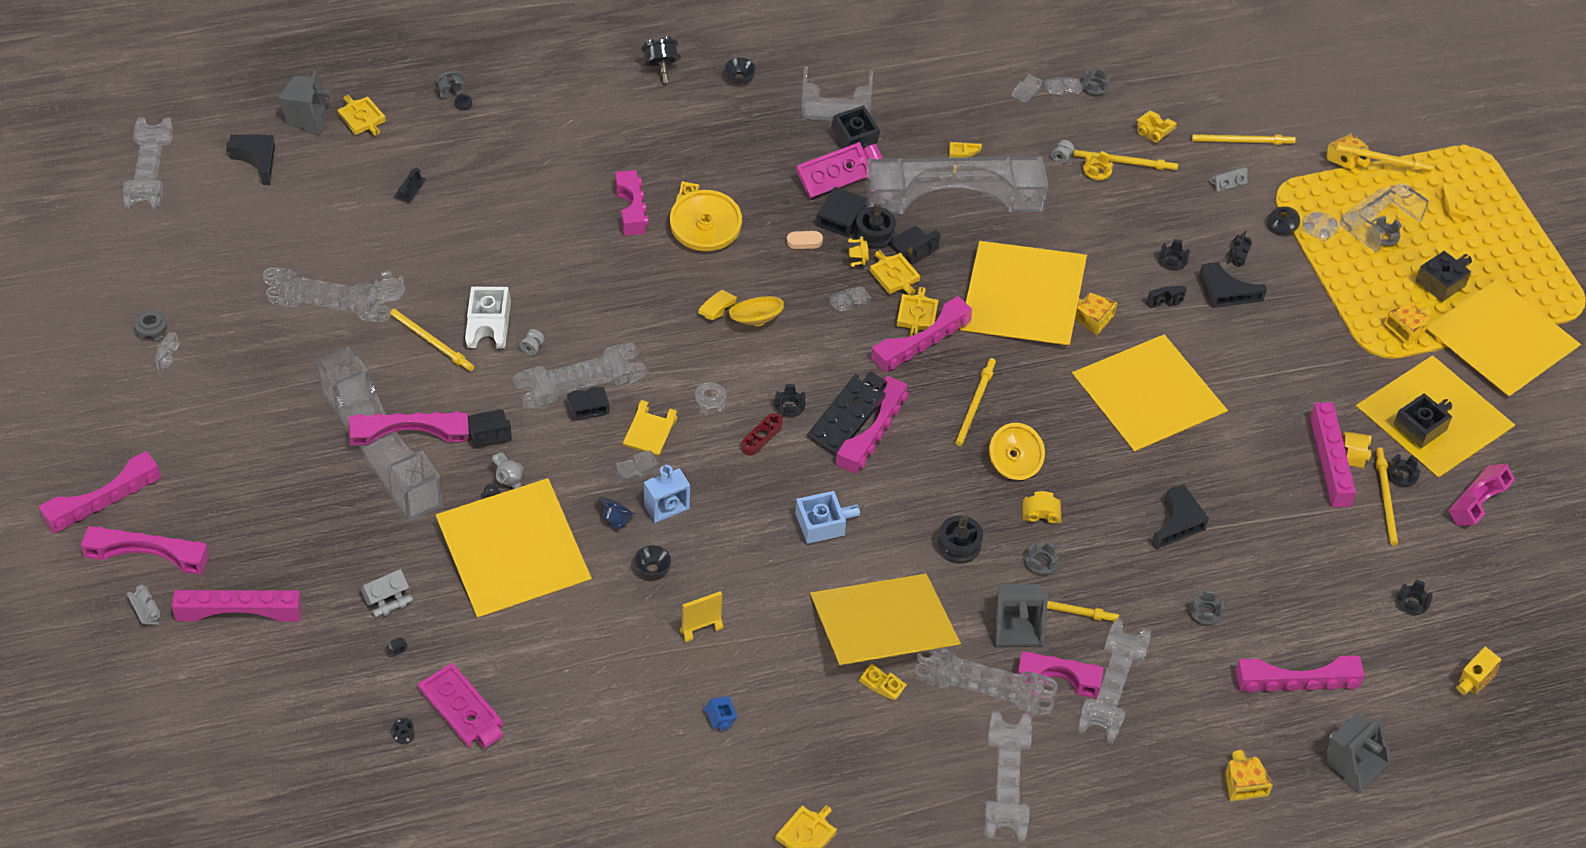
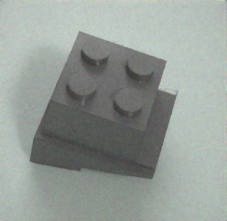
(305, 103)
(1020, 615)
(1358, 751)

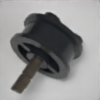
(661, 54)
(875, 226)
(960, 539)

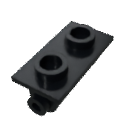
(410, 186)
(1239, 251)

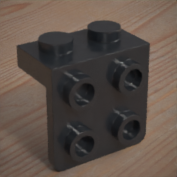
(915, 243)
(489, 428)

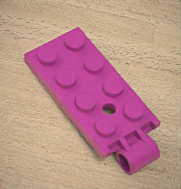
(830, 170)
(457, 701)

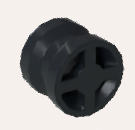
(403, 725)

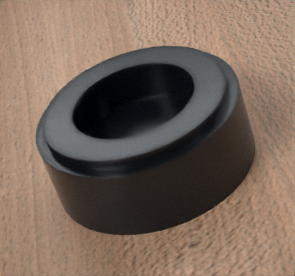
(463, 102)
(396, 646)

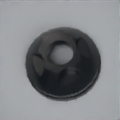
(740, 66)
(1285, 225)
(652, 555)

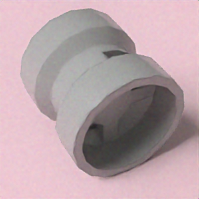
(1063, 151)
(531, 343)

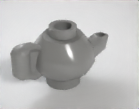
(508, 471)

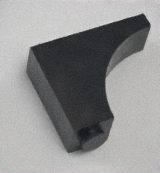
(255, 150)
(1226, 290)
(1185, 518)

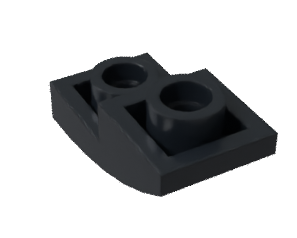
(1170, 295)

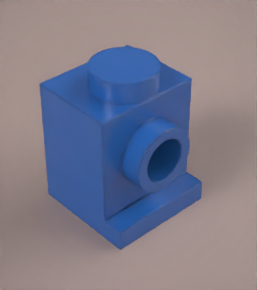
(721, 713)

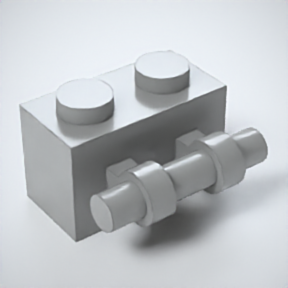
(384, 587)

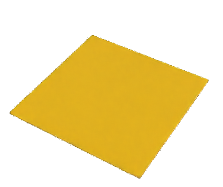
(1025, 292)
(1503, 337)
(1149, 392)
(1472, 424)
(513, 547)
(884, 619)

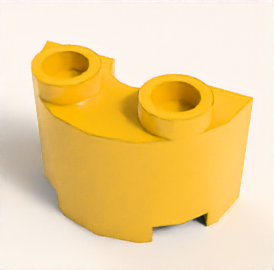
(1154, 127)
(1357, 448)
(1041, 506)

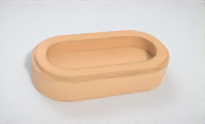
(804, 239)

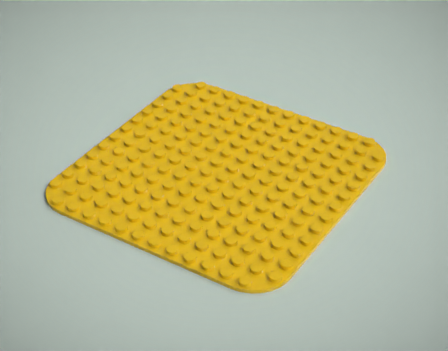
(1496, 235)

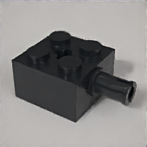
(855, 127)
(1444, 275)
(1424, 419)

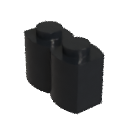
(588, 403)

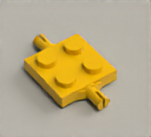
(361, 115)
(894, 273)
(917, 311)
(807, 829)

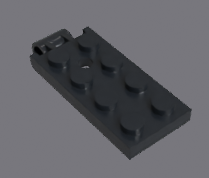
(844, 417)

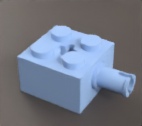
(666, 494)
(823, 517)

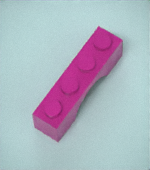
(633, 217)
(1492, 480)
(1084, 677)

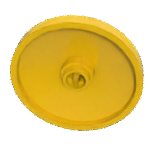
(705, 220)

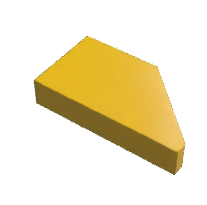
(959, 150)

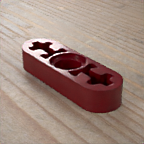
(763, 426)

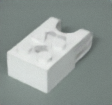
(488, 315)

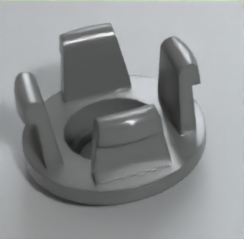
(1090, 82)
(455, 83)
(1392, 230)
(154, 330)
(1047, 552)
(1207, 600)

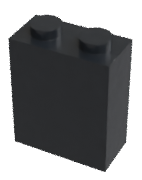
(841, 212)

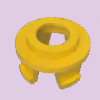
(1092, 166)
(859, 251)

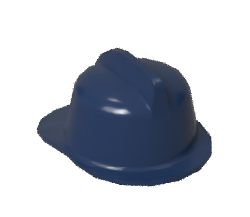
(615, 513)

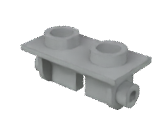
(1230, 179)
(146, 610)

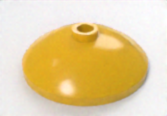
(756, 310)
(1026, 446)

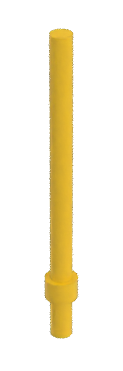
(1276, 139)
(1159, 164)
(1414, 164)
(457, 357)
(986, 376)
(1382, 466)
(1097, 614)

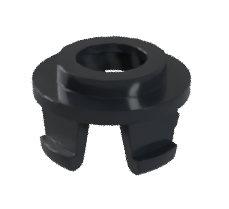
(1174, 250)
(790, 395)
(1409, 466)
(1415, 591)

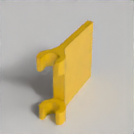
(649, 431)
(701, 614)

